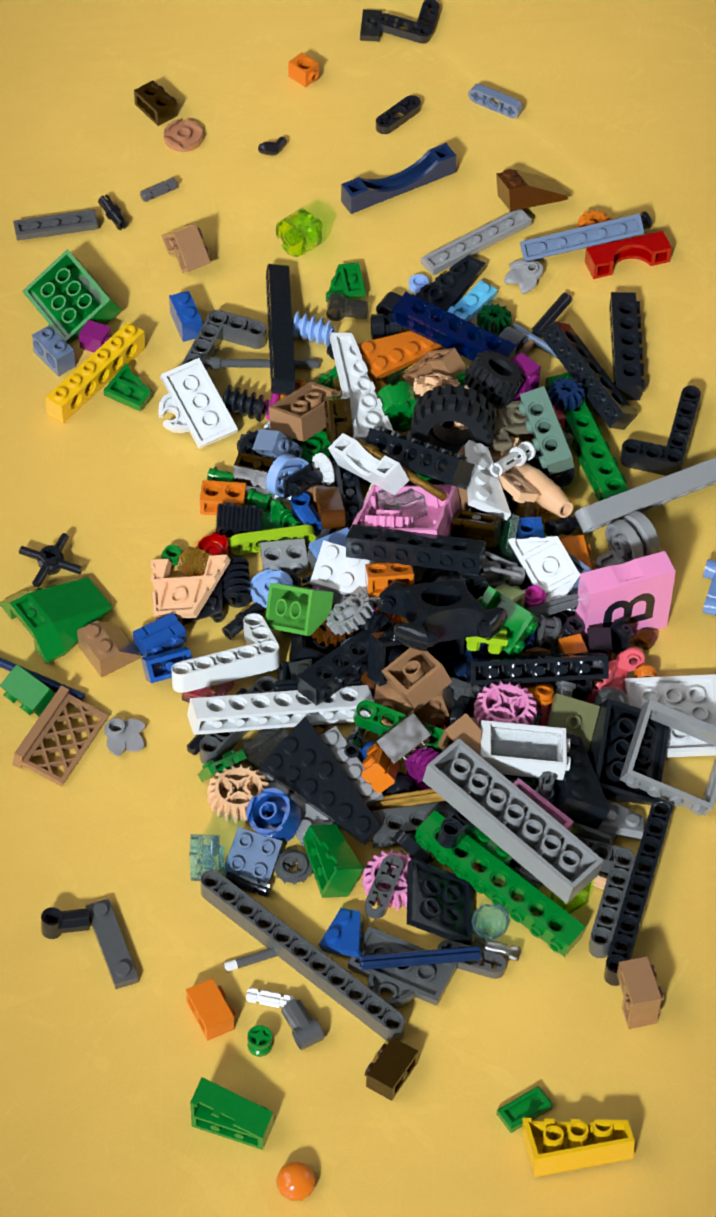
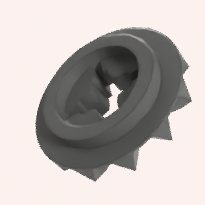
(290, 859)

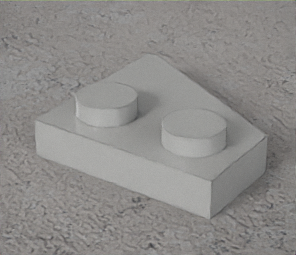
(622, 821)

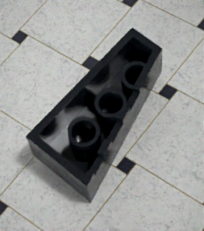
(385, 649)

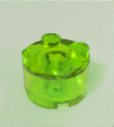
(299, 232)

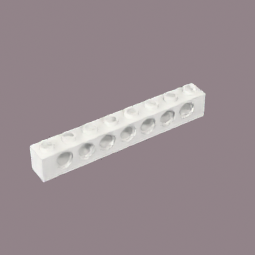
(272, 710)

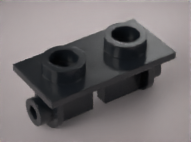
(300, 481)
(621, 634)

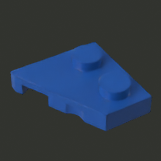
(344, 934)

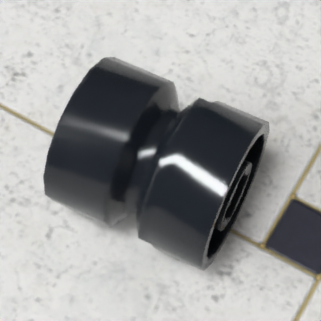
(383, 326)

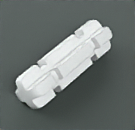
(267, 997)

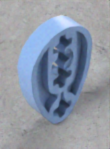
(283, 465)

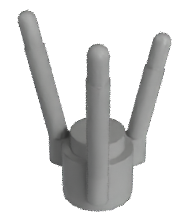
(512, 573)

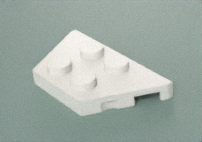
(546, 564)

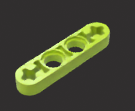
(248, 542)

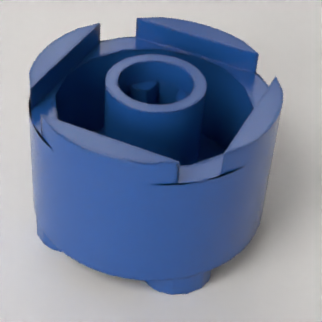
(274, 814)

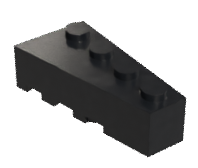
(580, 792)

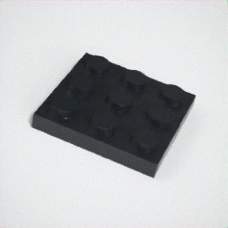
(439, 902)

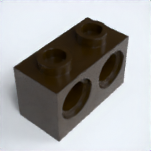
(155, 103)
(337, 417)

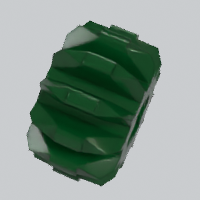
(494, 318)

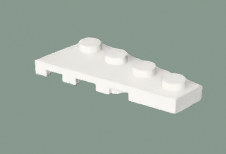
(483, 488)

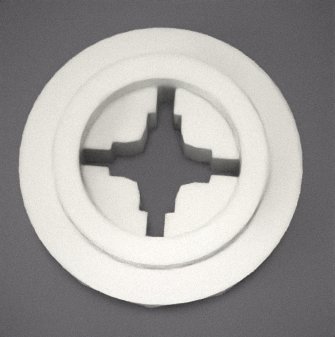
(322, 464)

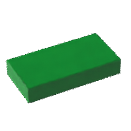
(529, 1105)

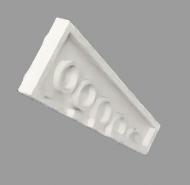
(355, 384)

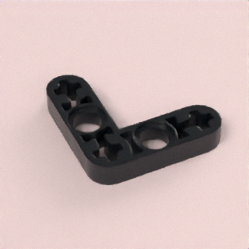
(419, 26)

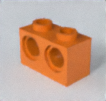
(221, 492)
(380, 575)

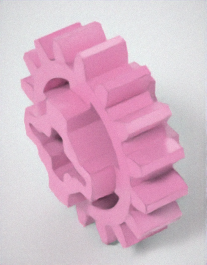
(389, 519)

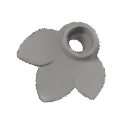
(522, 274)
(126, 737)

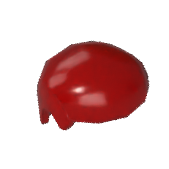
(215, 544)

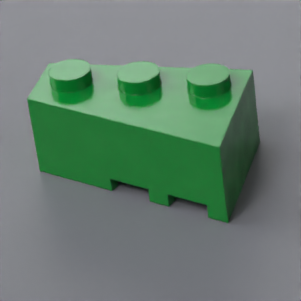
(331, 860)

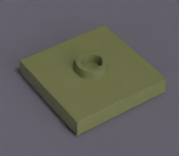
(575, 716)

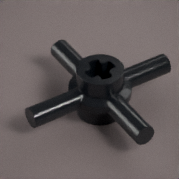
(50, 560)

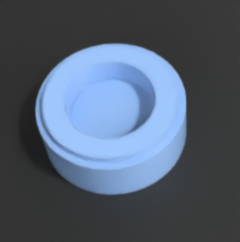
(417, 281)

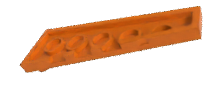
(394, 352)

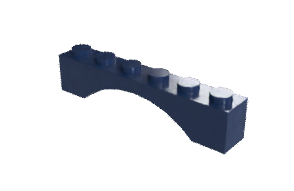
(433, 165)

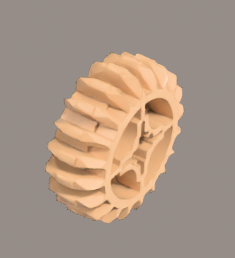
(238, 787)

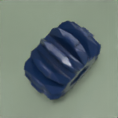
(566, 394)

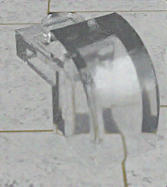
(409, 502)

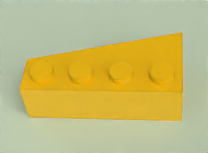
(575, 1144)

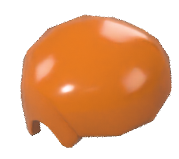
(295, 1181)

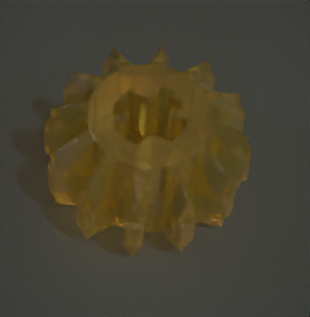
(193, 562)

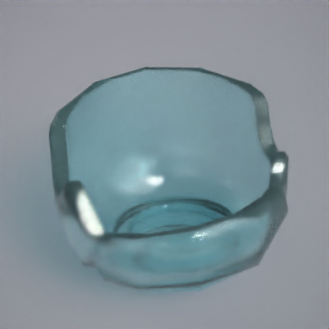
(490, 922)

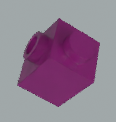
(93, 335)

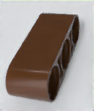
(330, 508)

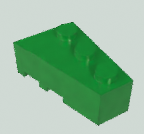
(230, 1115)

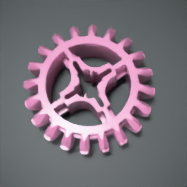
(507, 702)
(369, 874)

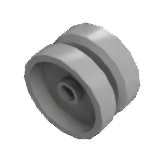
(632, 537)

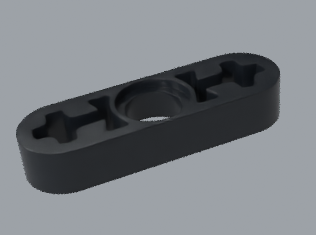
(401, 107)

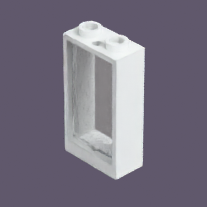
(525, 749)

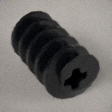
(244, 404)
(236, 583)

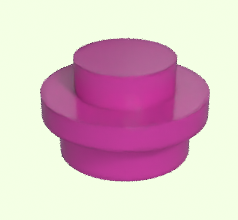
(535, 596)

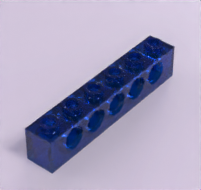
(448, 329)

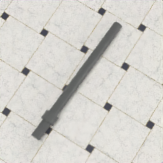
(216, 363)

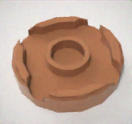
(183, 135)

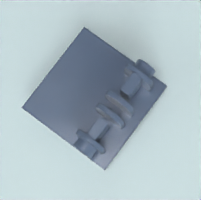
(253, 855)

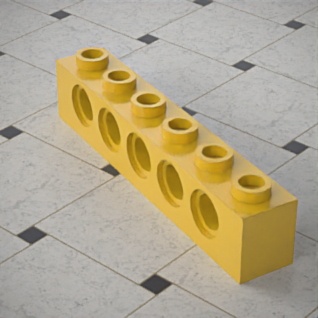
(95, 372)

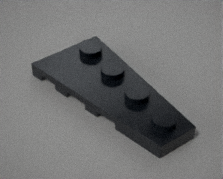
(450, 287)

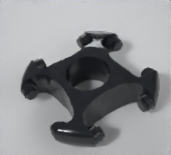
(441, 610)

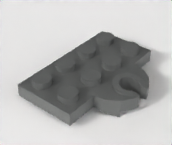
(406, 982)

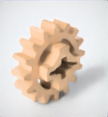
(428, 382)

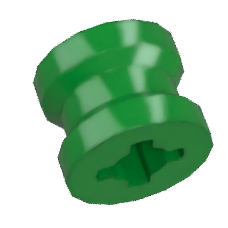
(255, 1036)

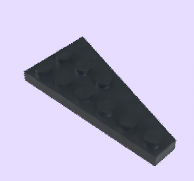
(313, 775)

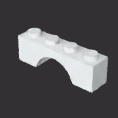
(353, 457)

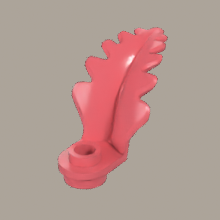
(619, 670)

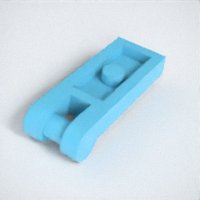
(473, 301)

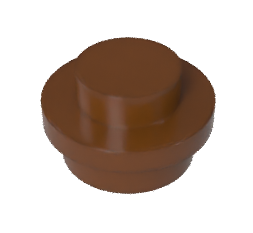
(644, 638)

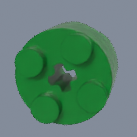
(398, 404)

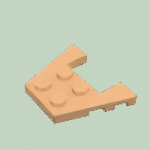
(184, 594)

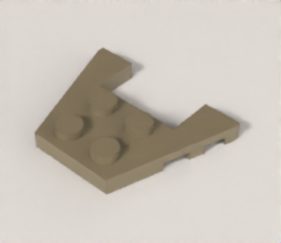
(511, 423)

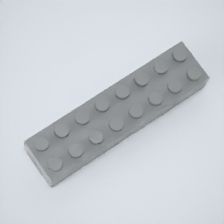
(512, 820)

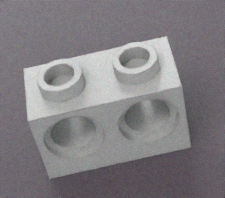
(285, 556)

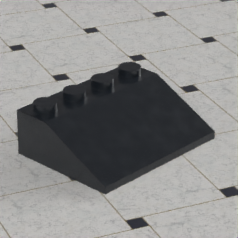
(611, 745)

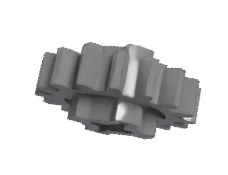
(350, 614)

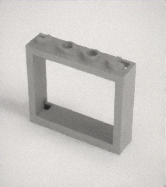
(685, 724)

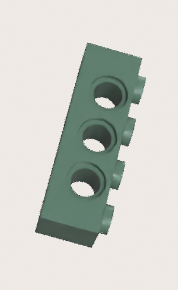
(538, 401)

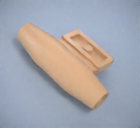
(532, 485)

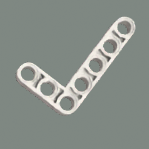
(256, 657)

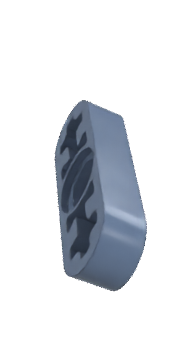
(507, 105)

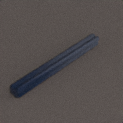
(421, 957)

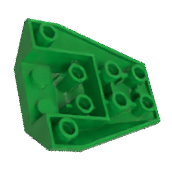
(56, 613)

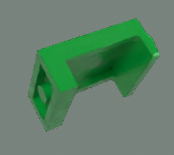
(519, 620)

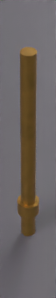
(375, 452)

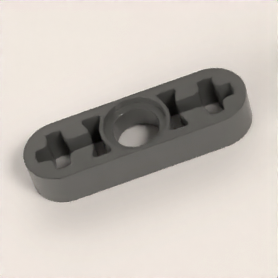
(383, 877)
(477, 968)

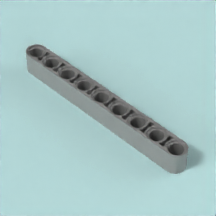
(647, 496)

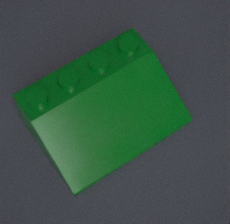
(70, 297)

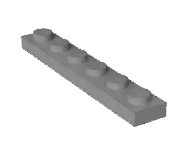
(476, 241)

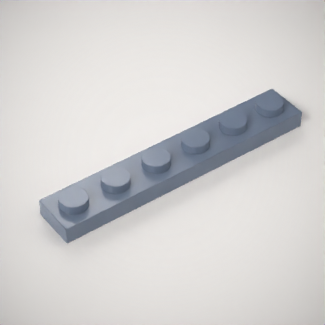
(582, 237)

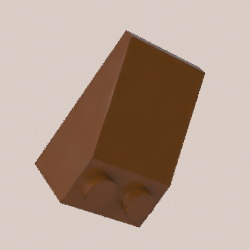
(526, 190)

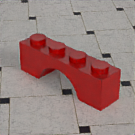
(650, 248)

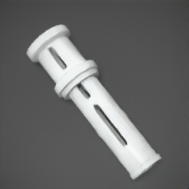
(512, 460)

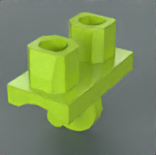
(494, 645)

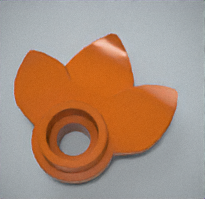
(541, 692)

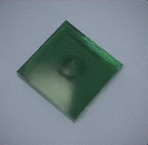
(508, 530)

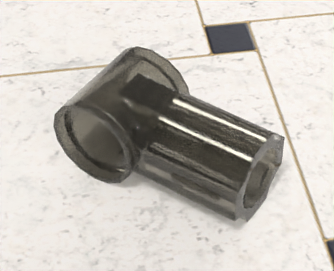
(340, 307)

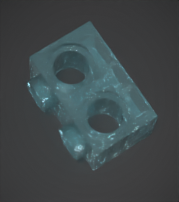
(205, 855)

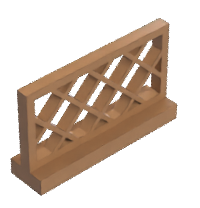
(41, 730)

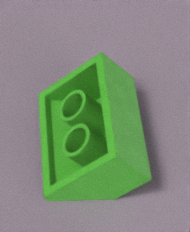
(297, 608)

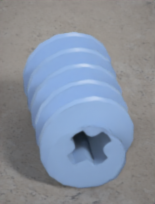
(312, 330)

